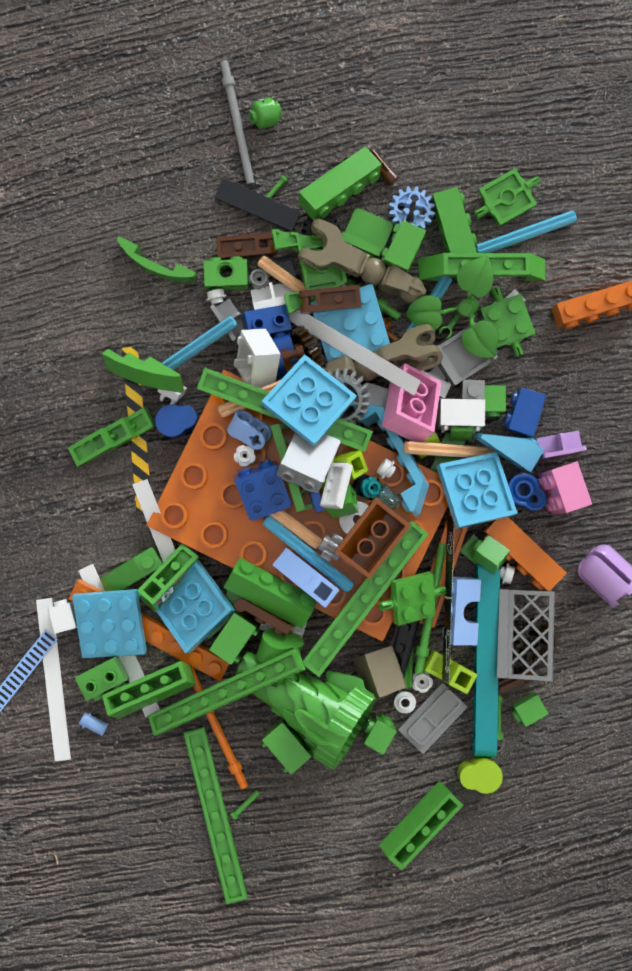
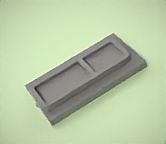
(432, 718)

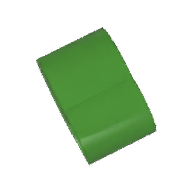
(274, 644)

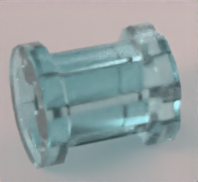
(388, 497)

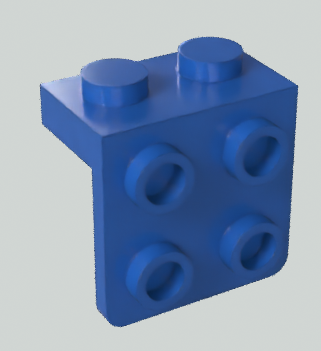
(262, 490)

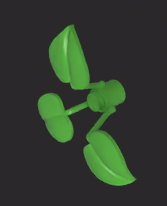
(477, 279)

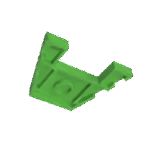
(312, 278)

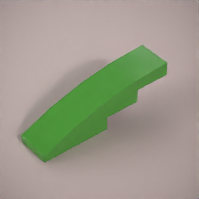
(147, 372)
(111, 437)

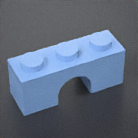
(463, 592)

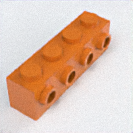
(593, 305)

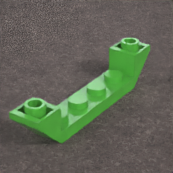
(504, 265)

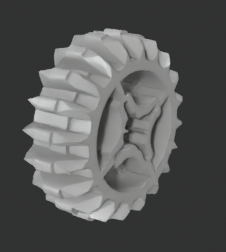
(361, 400)

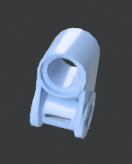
(248, 428)

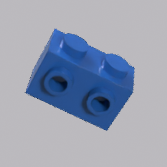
(272, 319)
(524, 412)

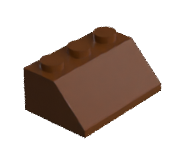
(372, 538)

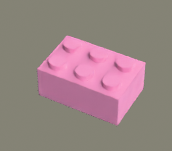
(409, 414)
(564, 489)

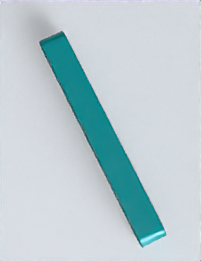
(485, 665)

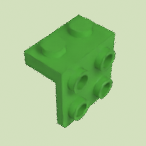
(367, 233)

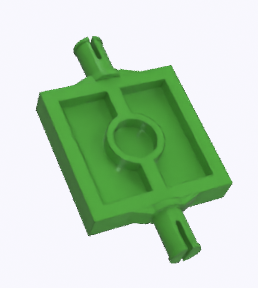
(507, 197)
(510, 320)
(412, 598)

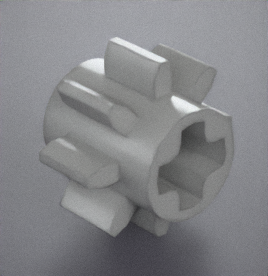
(328, 546)

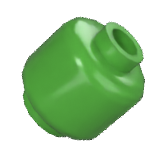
(265, 113)

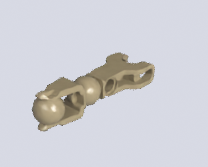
(355, 262)
(409, 349)

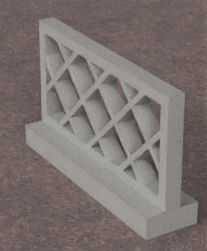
(506, 634)

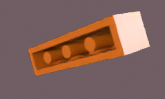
(526, 554)

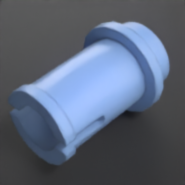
(93, 724)

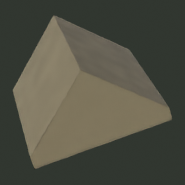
(380, 672)

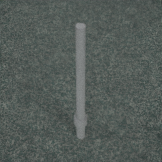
(229, 84)

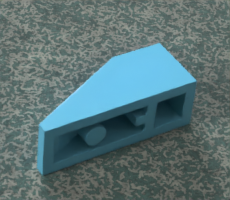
(518, 451)

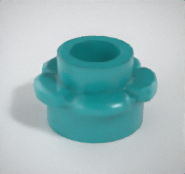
(367, 483)

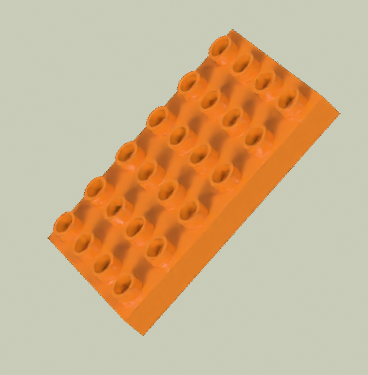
(208, 514)

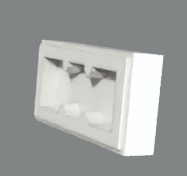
(336, 485)

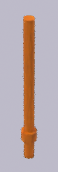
(234, 766)

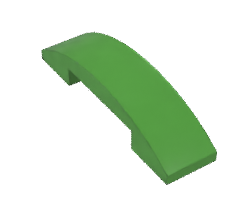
(179, 274)

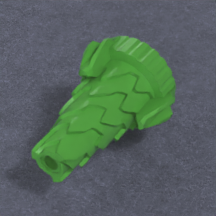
(321, 712)

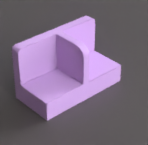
(560, 444)

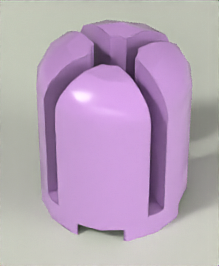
(606, 574)

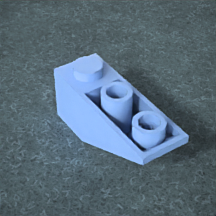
(306, 577)

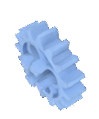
(422, 203)

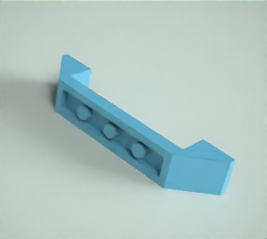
(415, 495)

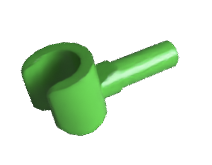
(450, 326)

